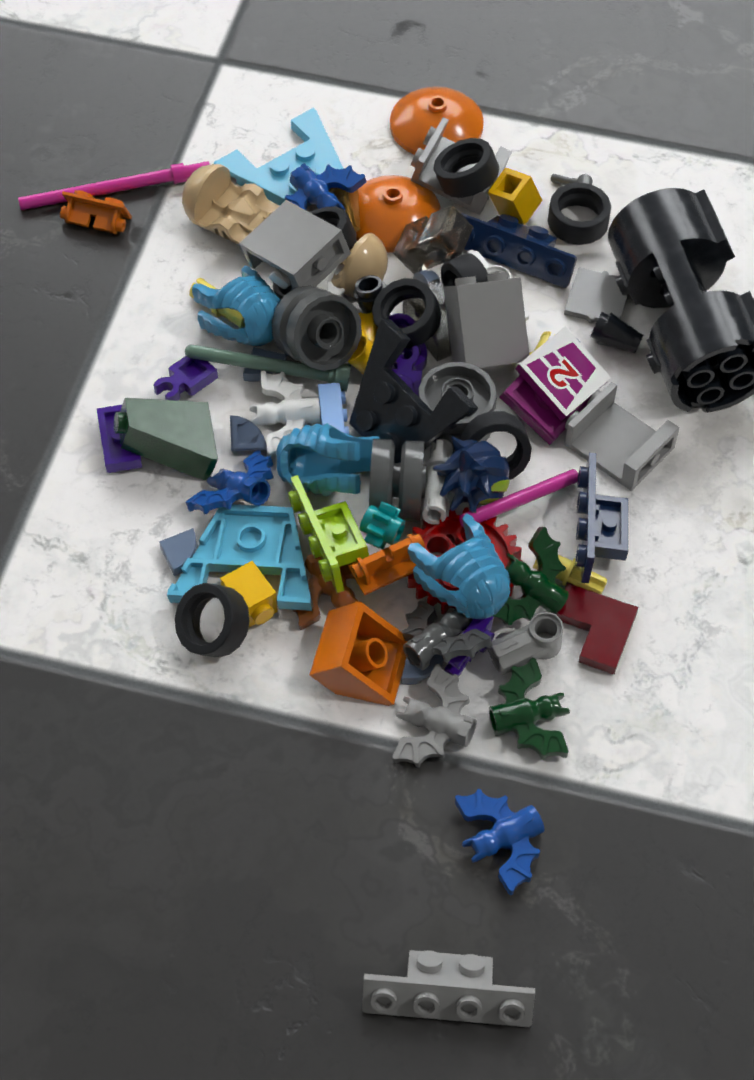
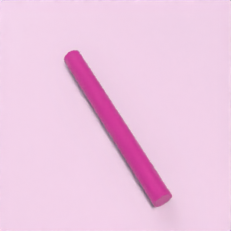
(523, 496)

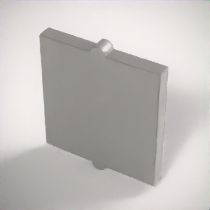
(593, 294)

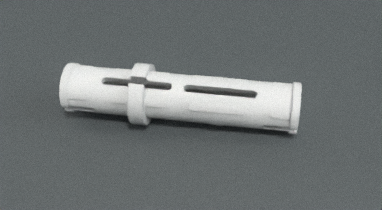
(435, 504)

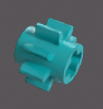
(382, 525)

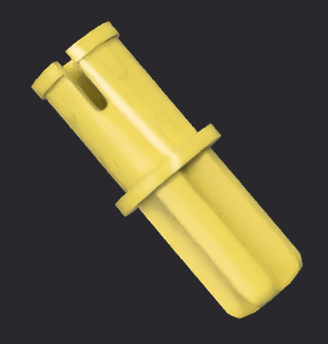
(573, 576)

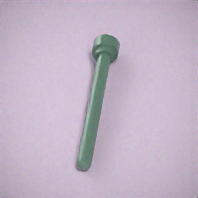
(338, 375)

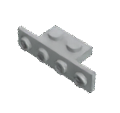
(448, 989)

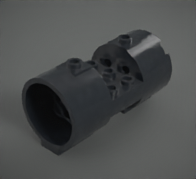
(669, 257)

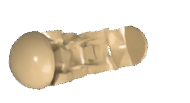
(235, 211)

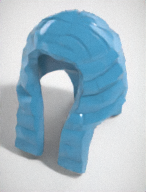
(248, 296)
(324, 459)
(470, 567)

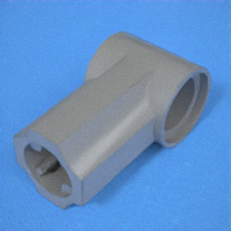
(524, 643)

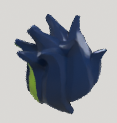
(474, 474)

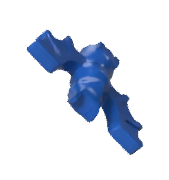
(315, 188)
(236, 485)
(509, 832)

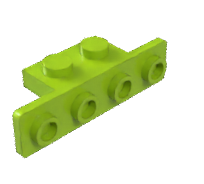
(332, 533)

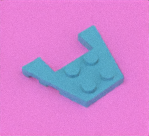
(275, 175)
(250, 534)

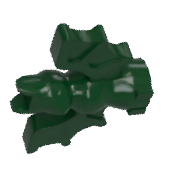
(537, 586)
(522, 714)

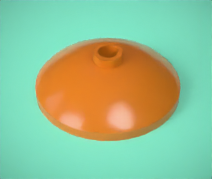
(425, 108)
(391, 204)

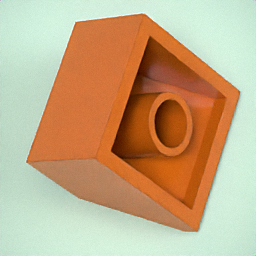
(360, 655)

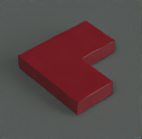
(607, 622)

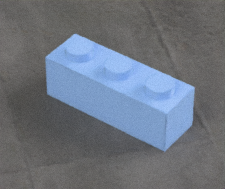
(331, 408)

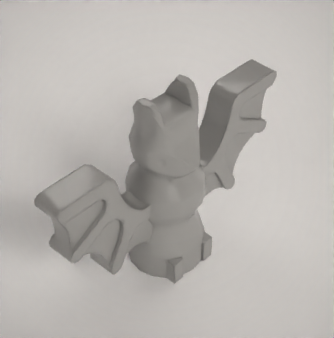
(442, 722)

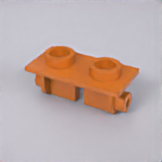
(83, 206)
(385, 565)

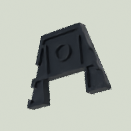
(391, 408)

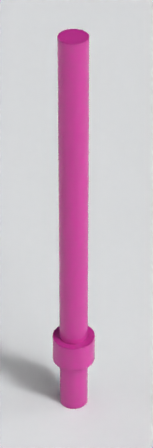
(177, 173)

